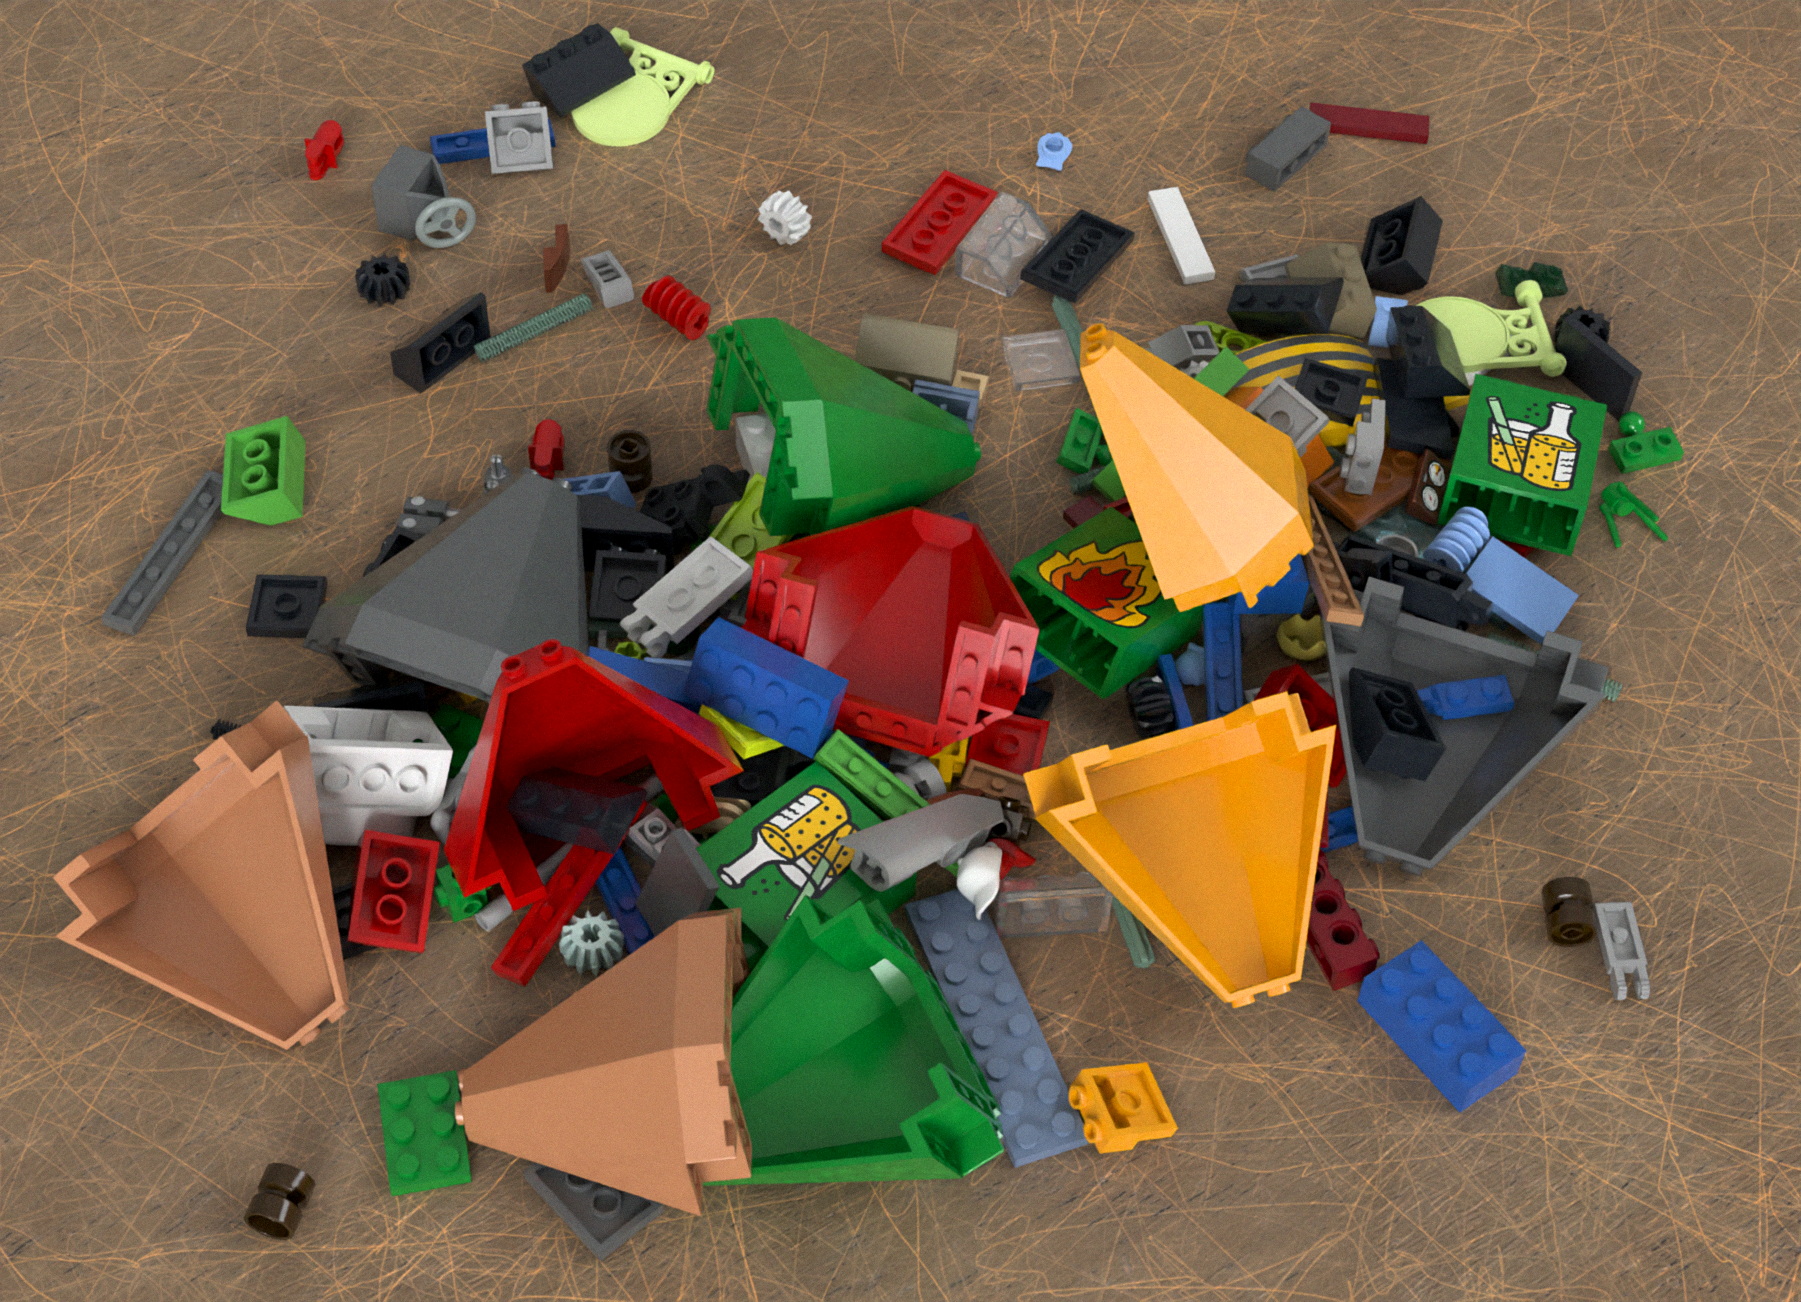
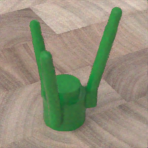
(1622, 502)

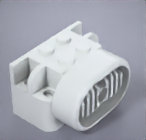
(371, 769)

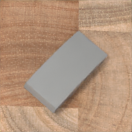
(653, 833)

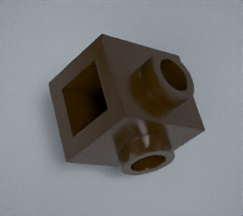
(1015, 819)

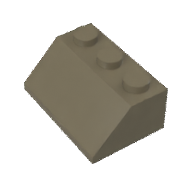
(1356, 303)
(908, 350)

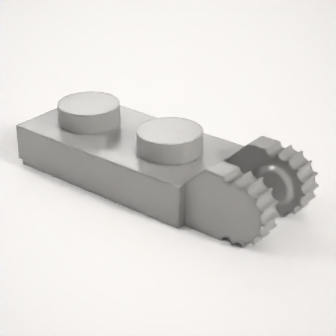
(1621, 947)

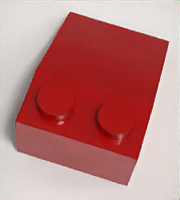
(1317, 707)
(392, 891)

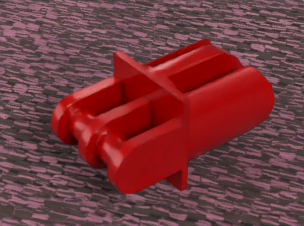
(324, 149)
(547, 449)

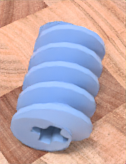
(1459, 540)

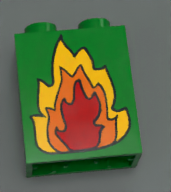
(1101, 604)

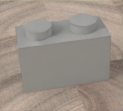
(1185, 345)

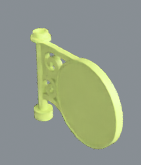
(640, 104)
(1484, 332)

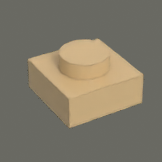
(971, 381)

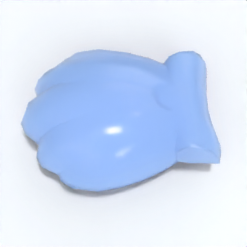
(1053, 150)
(1191, 665)

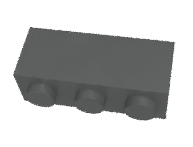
(1287, 148)

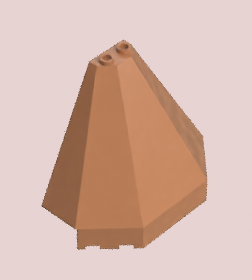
(224, 889)
(628, 1072)

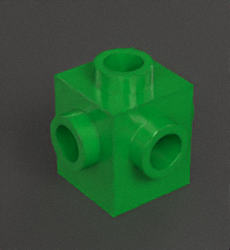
(450, 895)

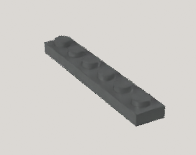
(167, 556)

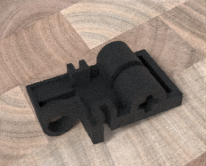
(690, 502)
(762, 774)

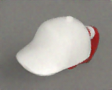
(984, 867)

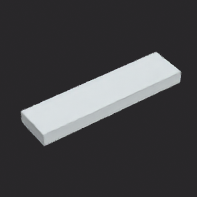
(1181, 235)

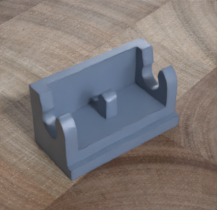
(954, 400)

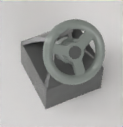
(415, 200)

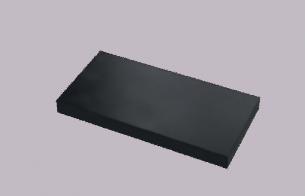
(1077, 256)
(1412, 422)

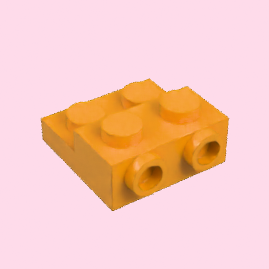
(1120, 1106)

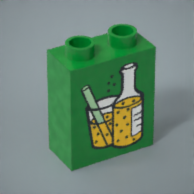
(1525, 463)
(791, 850)

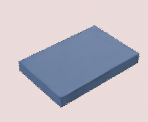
(1520, 590)

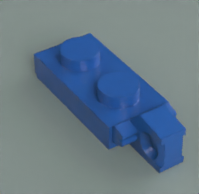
(1468, 697)

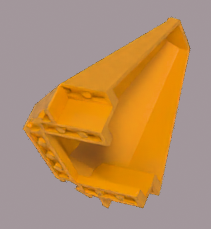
(1204, 478)
(1205, 837)

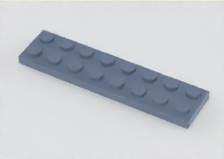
(997, 1025)

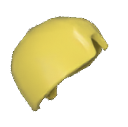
(1301, 638)

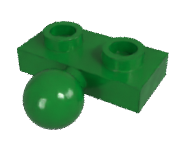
(1082, 444)
(1643, 449)

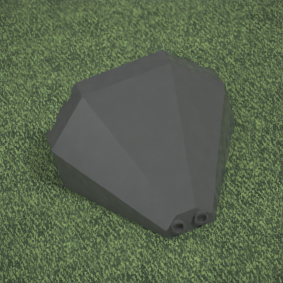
(467, 593)
(1484, 754)

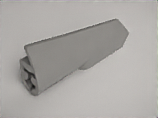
(917, 839)

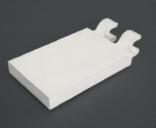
(686, 596)

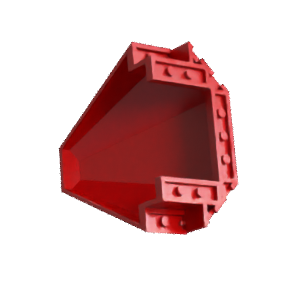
(907, 615)
(583, 718)

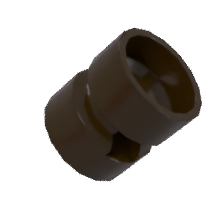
(631, 455)
(1569, 912)
(278, 1204)

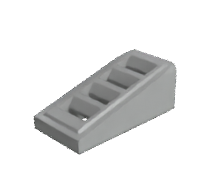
(609, 282)

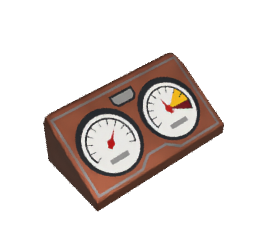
(1428, 488)

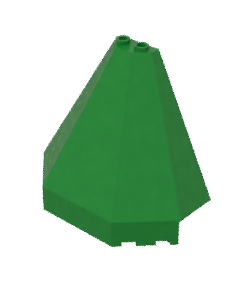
(843, 434)
(854, 1059)

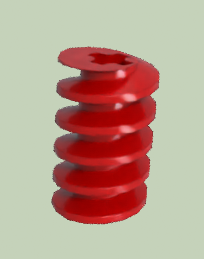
(678, 306)

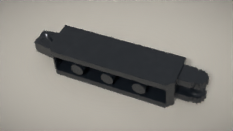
(1429, 587)

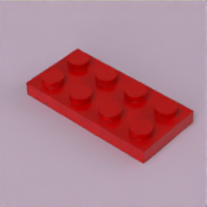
(938, 222)

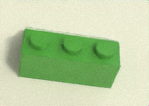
(264, 472)

